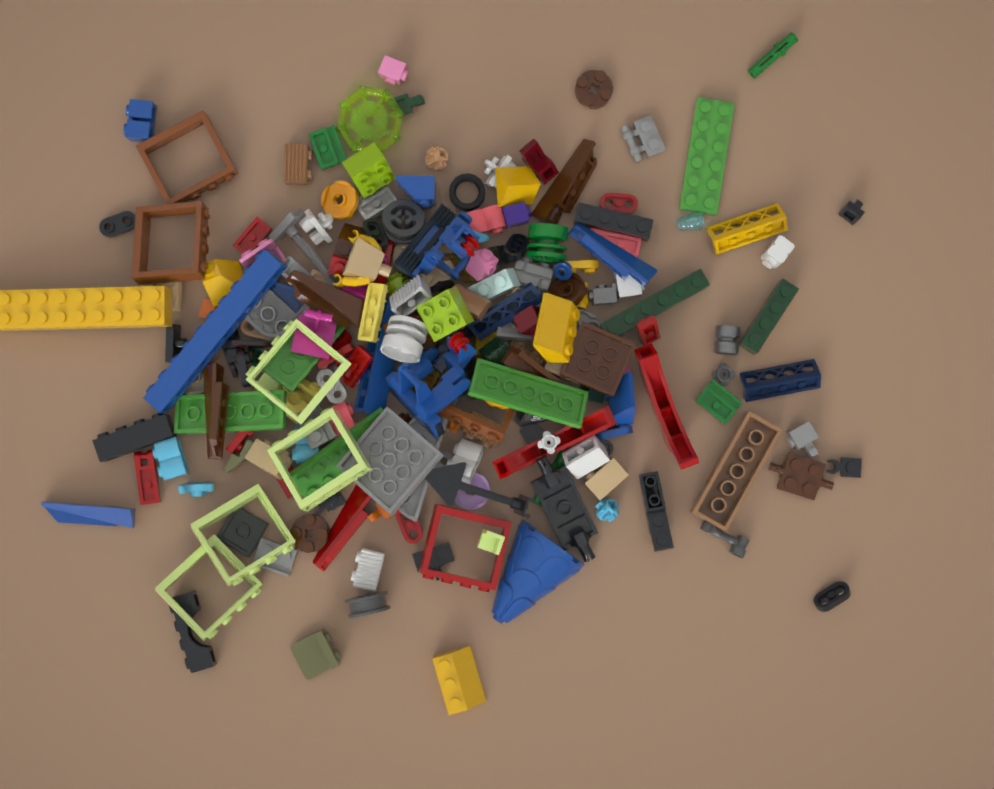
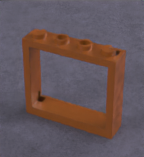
(174, 133)
(141, 243)
(476, 424)

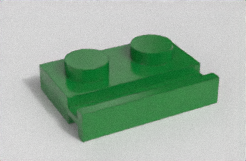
(327, 147)
(718, 402)

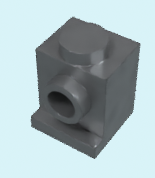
(602, 295)

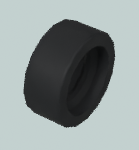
(464, 178)

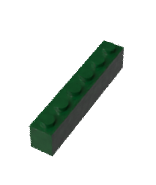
(656, 303)

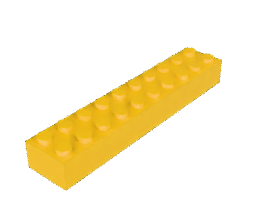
(86, 308)

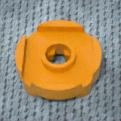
(349, 204)

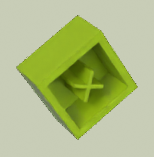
(369, 170)
(445, 314)

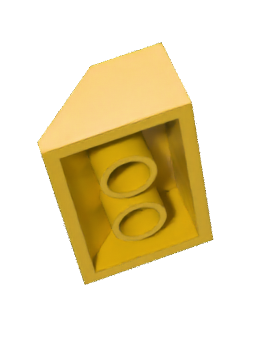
(556, 329)
(459, 679)

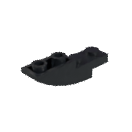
(655, 511)

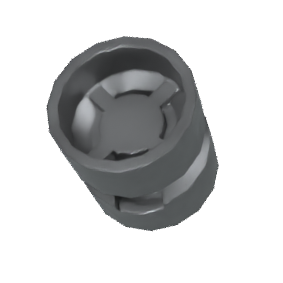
(726, 340)

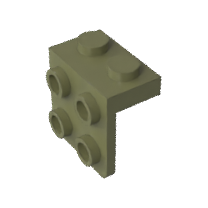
(316, 654)

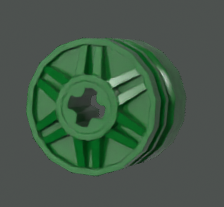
(547, 240)

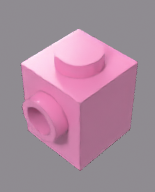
(393, 71)
(482, 264)

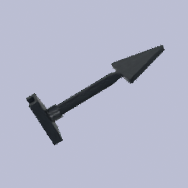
(175, 342)
(447, 482)

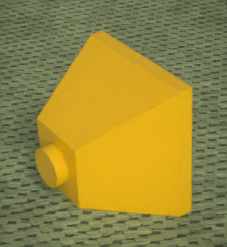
(220, 278)

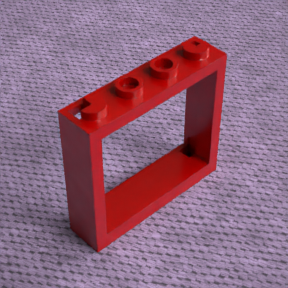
(447, 577)

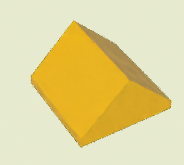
(516, 185)

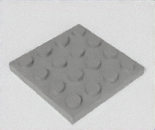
(397, 459)

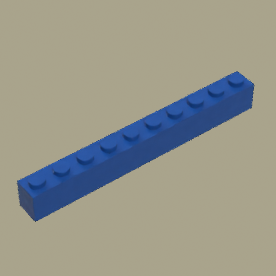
(215, 331)

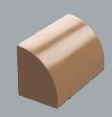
(475, 303)

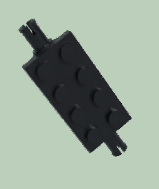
(564, 508)

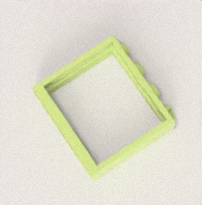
(277, 344)
(336, 484)
(228, 508)
(225, 618)

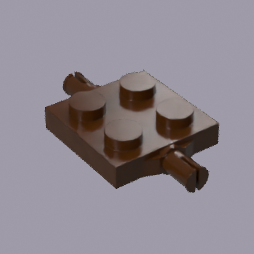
(801, 476)

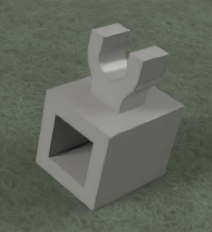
(803, 436)

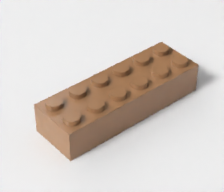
(736, 471)

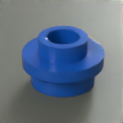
(566, 267)

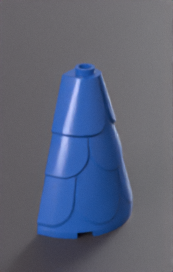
(531, 572)

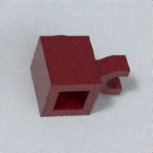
(527, 320)

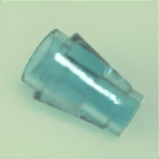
(691, 222)

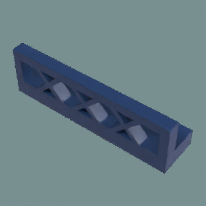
(504, 315)
(781, 383)

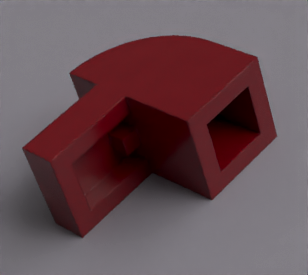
(540, 164)

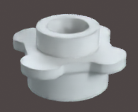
(550, 448)

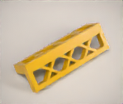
(749, 230)

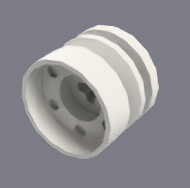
(404, 339)

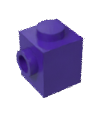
(516, 214)

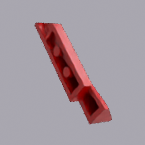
(344, 527)

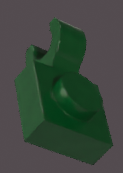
(407, 103)

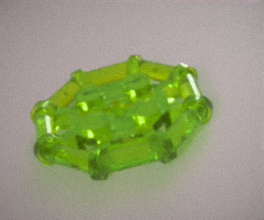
(369, 109)

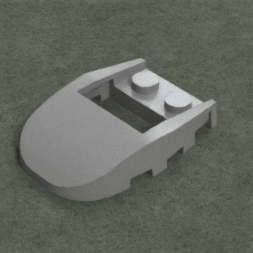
(271, 312)

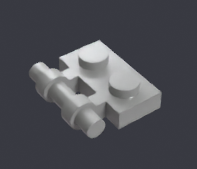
(648, 136)

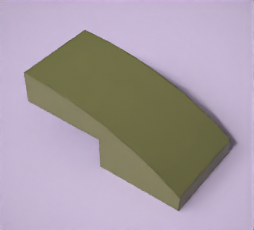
(237, 460)

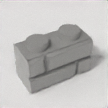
(534, 273)

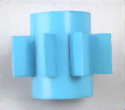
(607, 509)

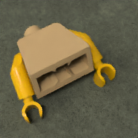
(363, 262)

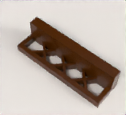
(521, 361)

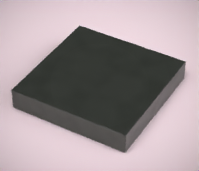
(242, 531)

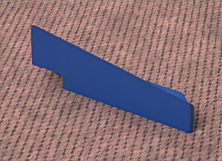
(613, 256)
(91, 514)

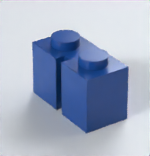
(141, 120)

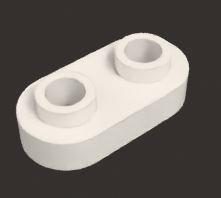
(337, 387)

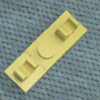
(372, 312)

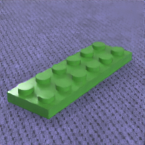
(706, 156)
(290, 367)
(528, 393)
(244, 413)
(322, 466)

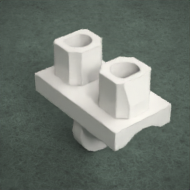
(491, 165)
(311, 221)

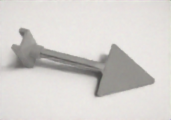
(288, 227)

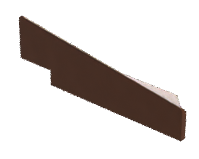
(567, 185)
(324, 297)
(216, 404)

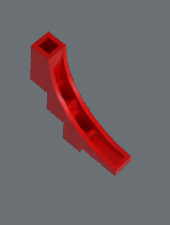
(663, 407)
(568, 436)

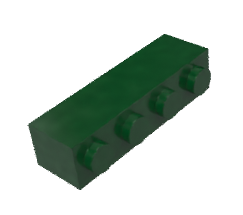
(768, 316)

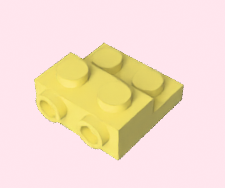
(301, 396)

